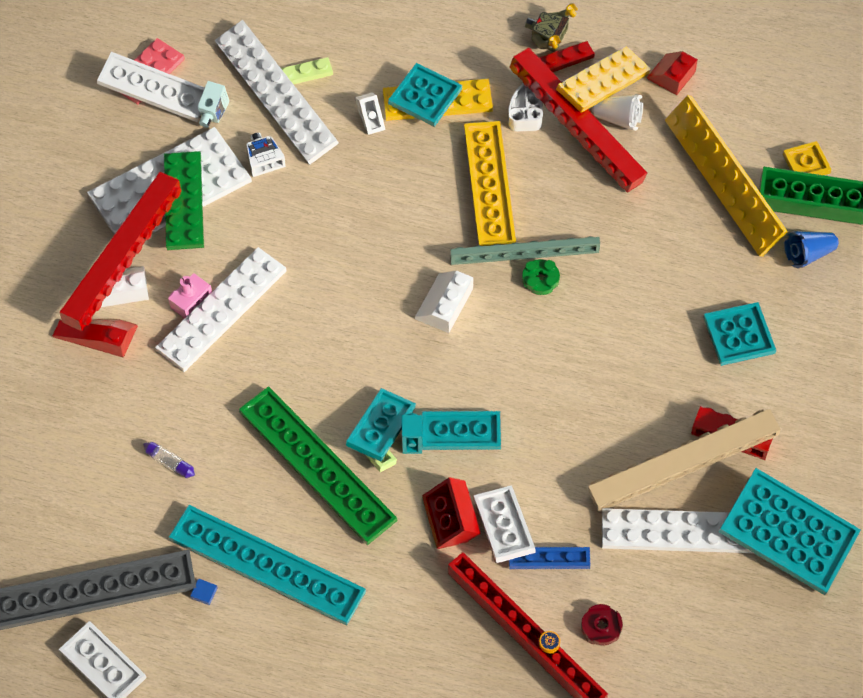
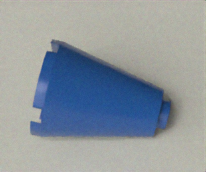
(807, 247)

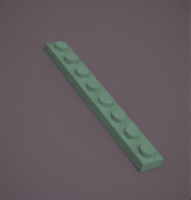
(529, 250)

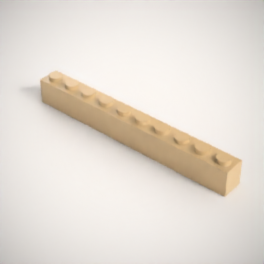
(683, 460)

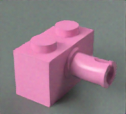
(189, 295)

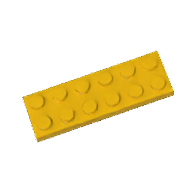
(603, 79)
(473, 98)

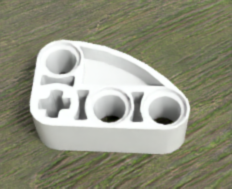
(525, 111)

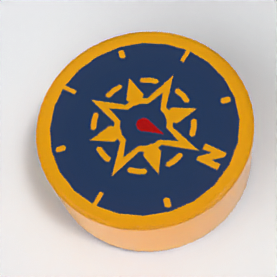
(549, 642)

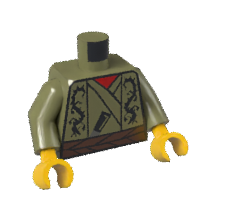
(551, 27)

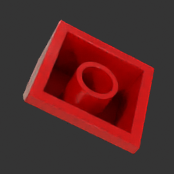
(674, 71)

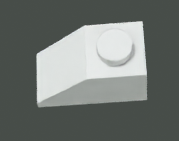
(370, 113)

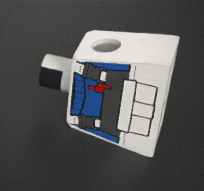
(264, 155)

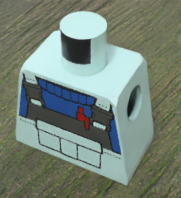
(212, 103)

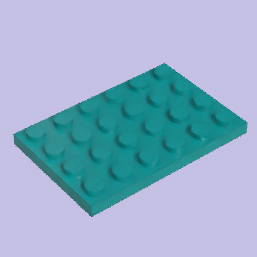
(790, 531)

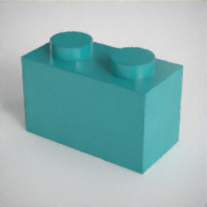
(412, 433)

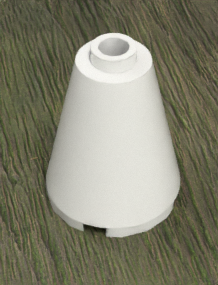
(620, 110)

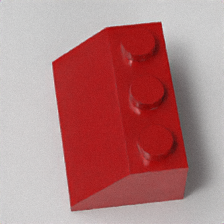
(451, 513)

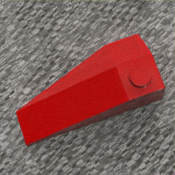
(104, 335)

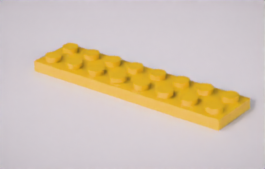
(489, 183)

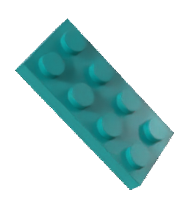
(380, 425)
(461, 430)

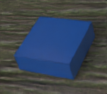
(204, 592)

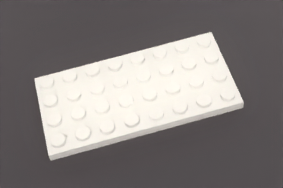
(220, 176)

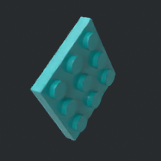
(425, 94)
(739, 333)

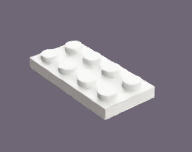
(504, 524)
(102, 662)

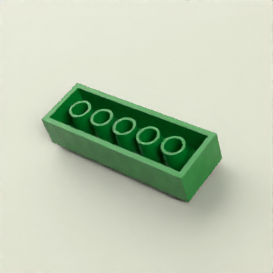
(812, 195)

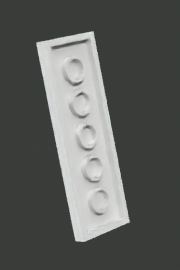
(151, 86)

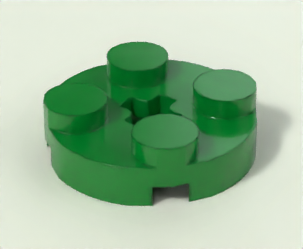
(543, 267)

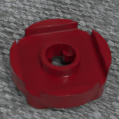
(609, 616)

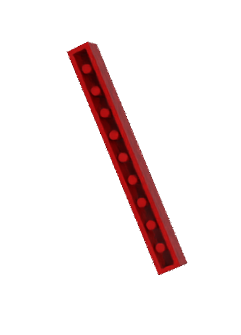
(583, 125)
(120, 251)
(522, 628)

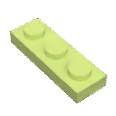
(308, 70)

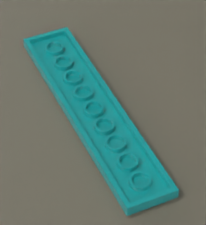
(268, 564)

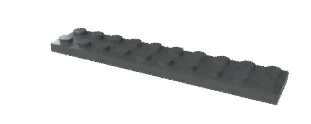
(96, 589)

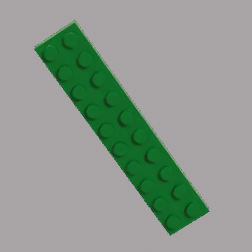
(318, 465)

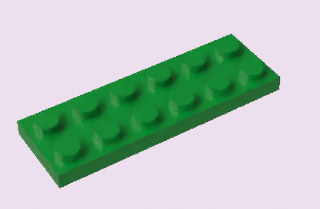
(185, 216)

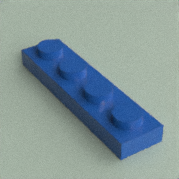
(554, 558)

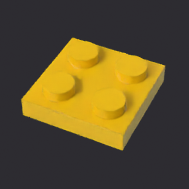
(807, 159)

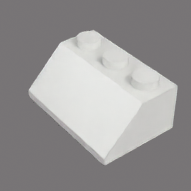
(129, 289)
(445, 300)

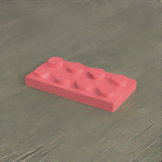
(159, 56)

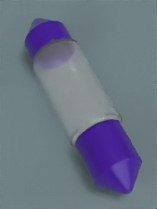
(169, 459)

